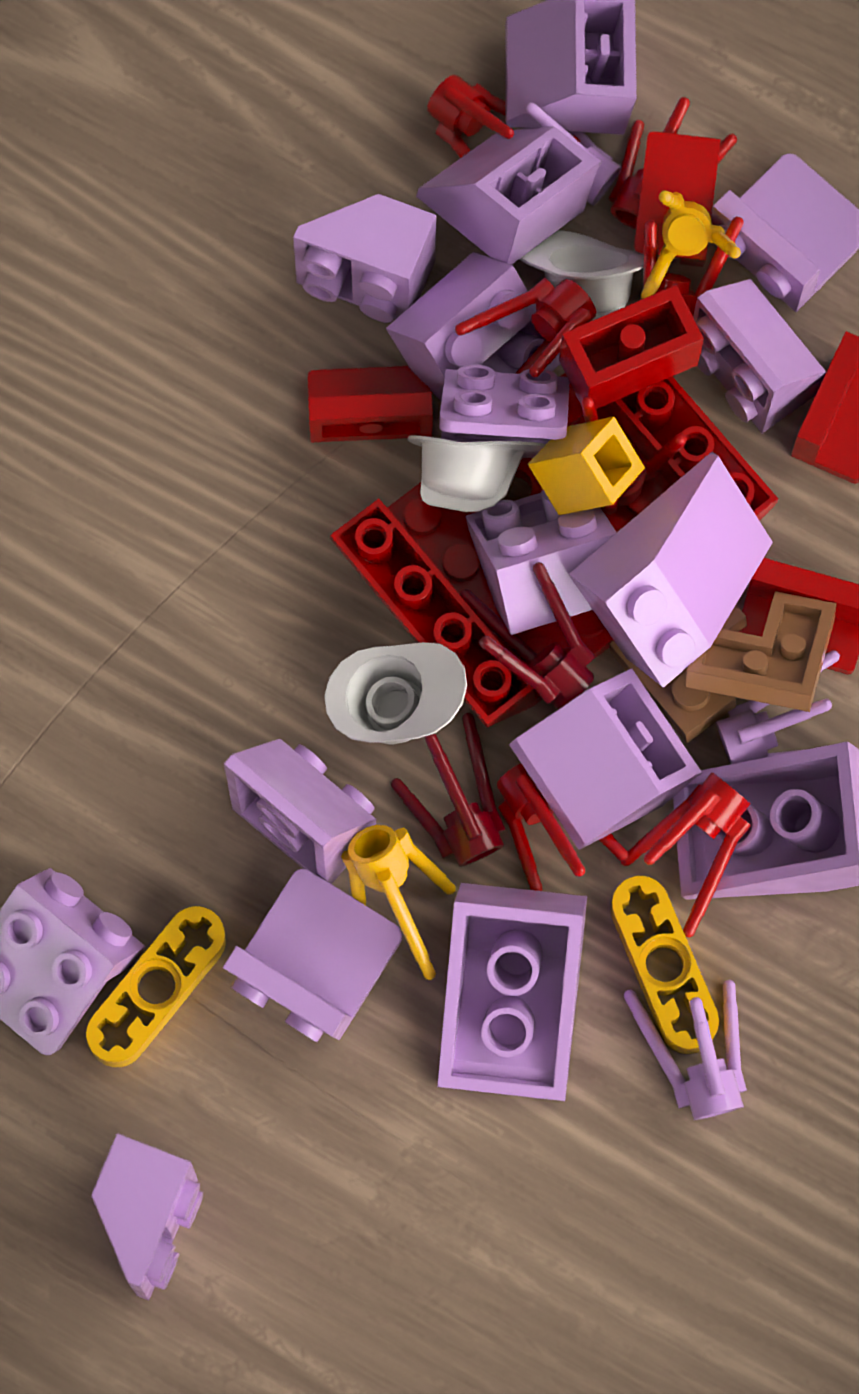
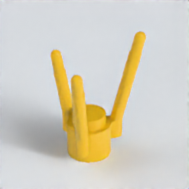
(685, 233)
(381, 862)

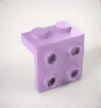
(792, 230)
(503, 406)
(315, 955)
(56, 957)

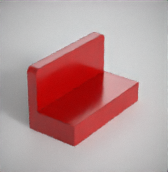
(676, 165)
(368, 404)
(832, 424)
(789, 579)

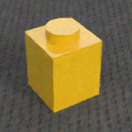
(587, 466)

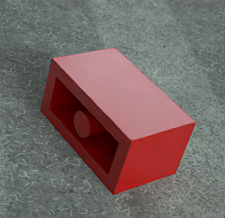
(631, 348)

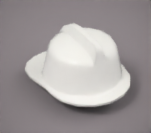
(592, 264)
(469, 473)
(396, 692)

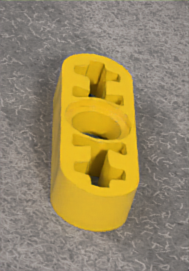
(632, 927)
(115, 1014)

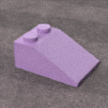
(675, 571)
(296, 805)
(799, 831)
(511, 991)

